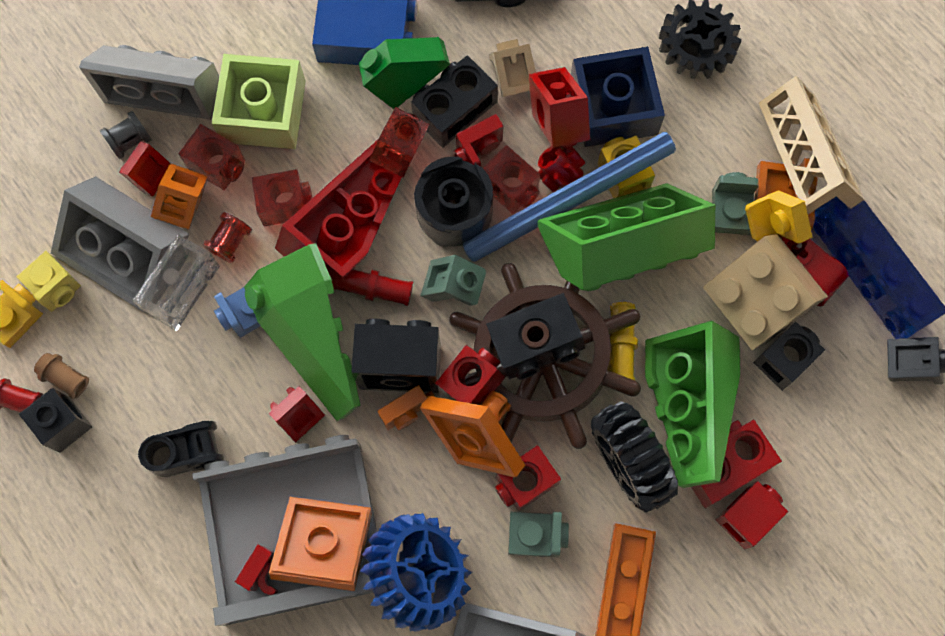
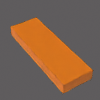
(625, 581)

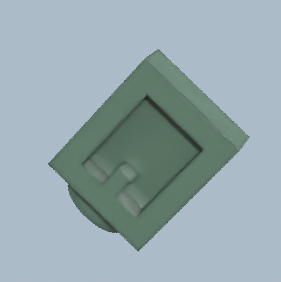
(731, 196)
(455, 279)
(537, 534)

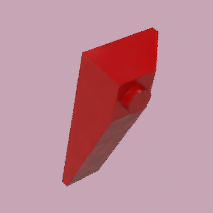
(343, 216)

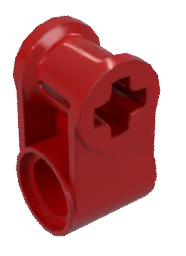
(824, 269)

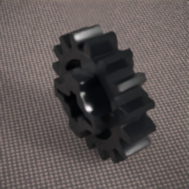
(703, 34)

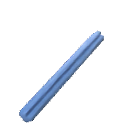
(570, 196)

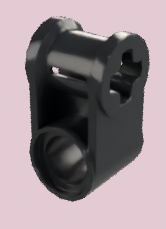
(184, 447)

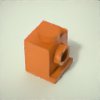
(179, 196)

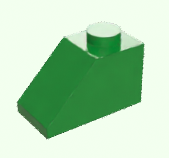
(402, 67)

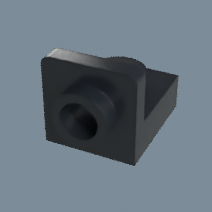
(916, 359)

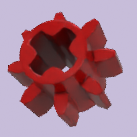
(560, 167)

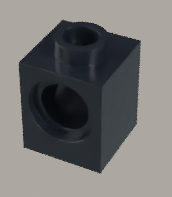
(778, 366)
(55, 420)

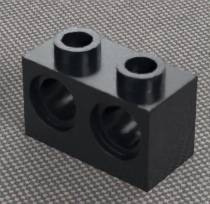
(461, 106)

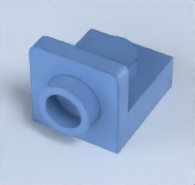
(236, 313)

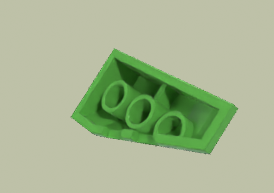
(297, 316)
(696, 392)

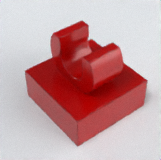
(145, 168)
(296, 413)
(257, 570)

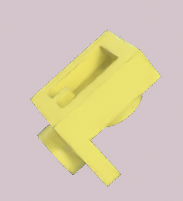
(49, 282)

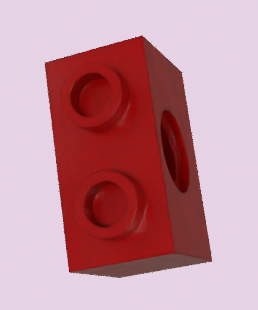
(559, 107)

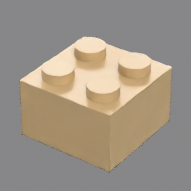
(764, 291)

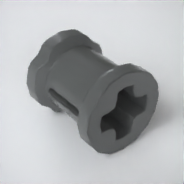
(125, 135)

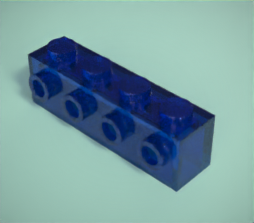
(878, 267)

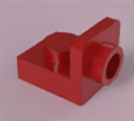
(479, 138)

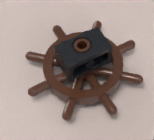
(538, 335)

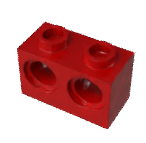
(736, 470)

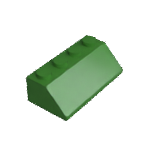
(628, 235)

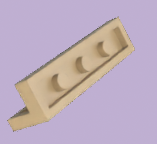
(820, 140)

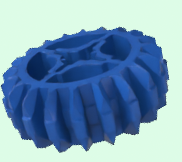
(407, 585)

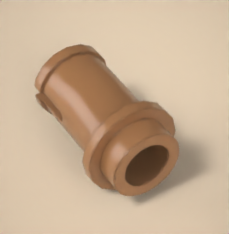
(67, 379)

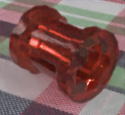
(227, 237)

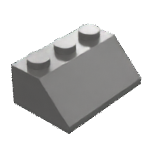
(153, 80)
(110, 237)

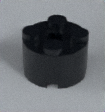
(458, 181)

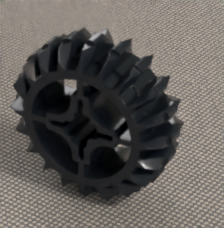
(634, 456)

